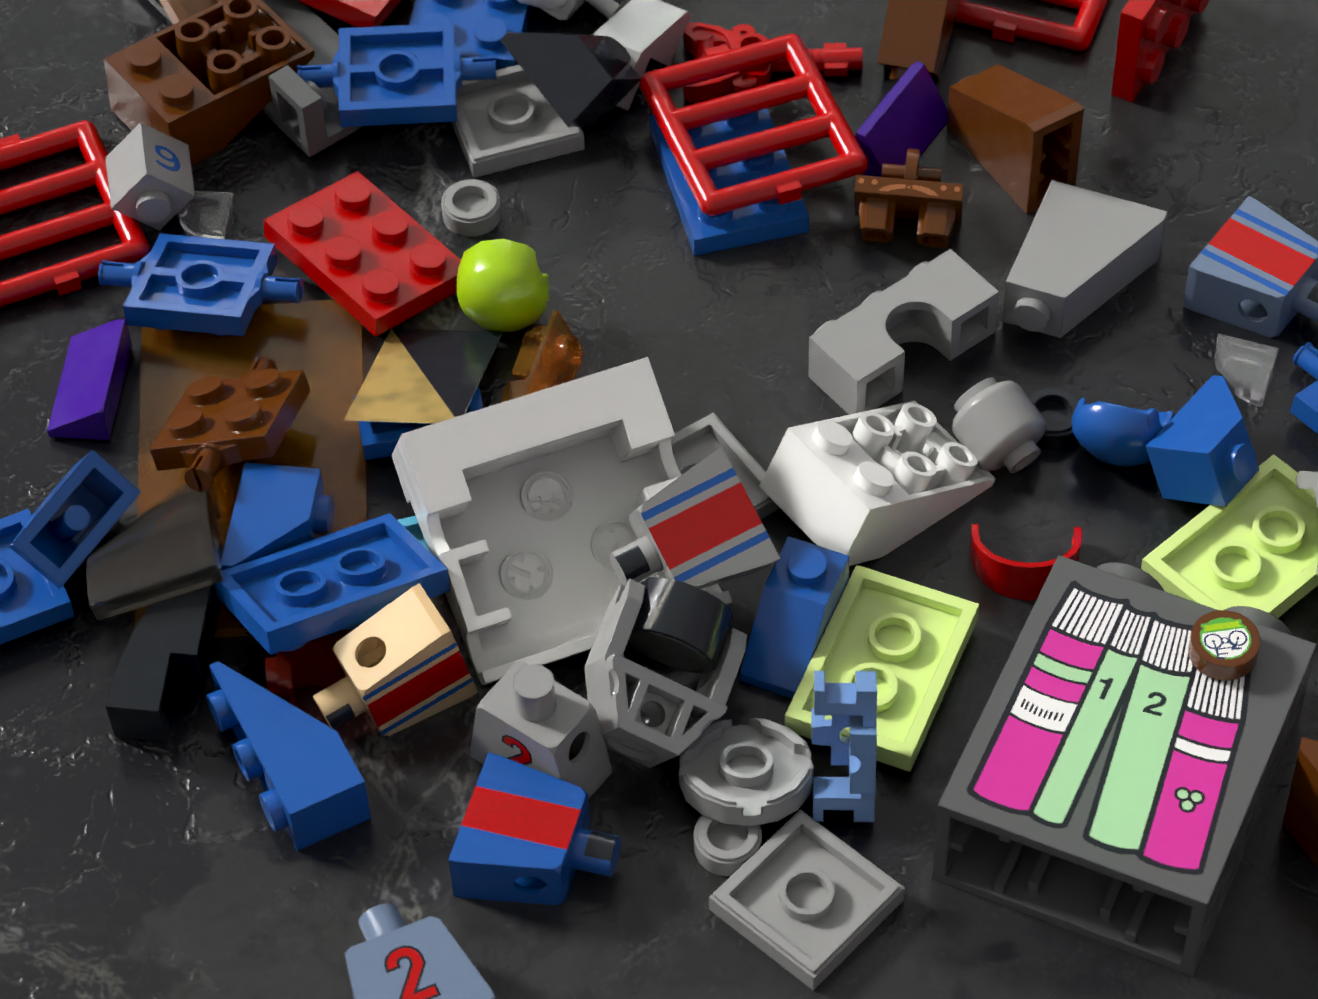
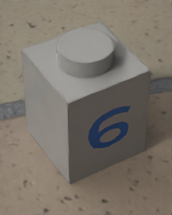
(149, 176)

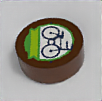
(1224, 645)

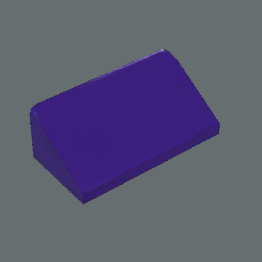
(903, 120)
(91, 382)

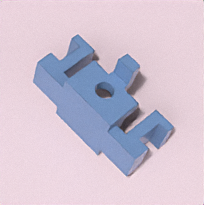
(852, 707)

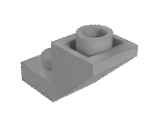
(647, 32)

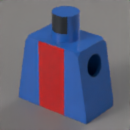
(526, 837)

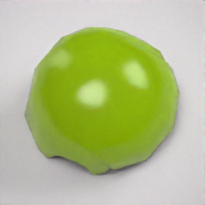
(502, 285)

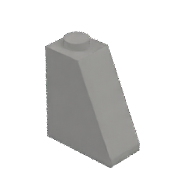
(1079, 257)

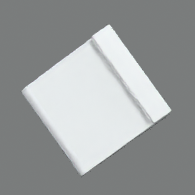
(533, 504)

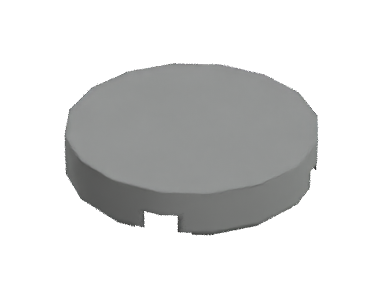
(746, 772)

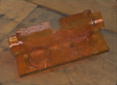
(546, 359)

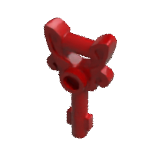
(833, 59)

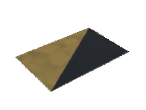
(423, 376)

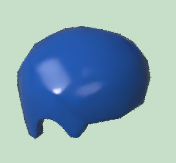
(1117, 432)

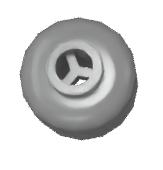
(999, 425)

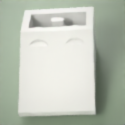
(872, 478)

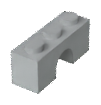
(936, 304)

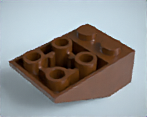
(204, 73)

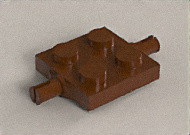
(229, 421)

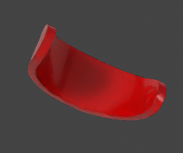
(1014, 578)

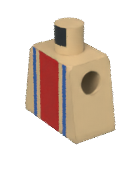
(397, 668)

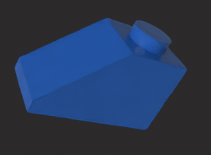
(1204, 449)
(276, 511)
(74, 518)
(793, 615)

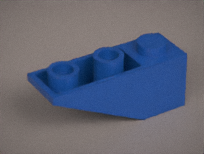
(298, 760)

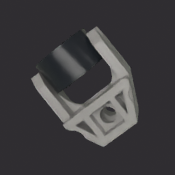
(678, 628)

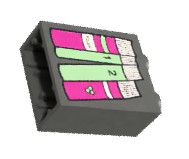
(1116, 773)

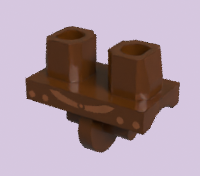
(908, 194)

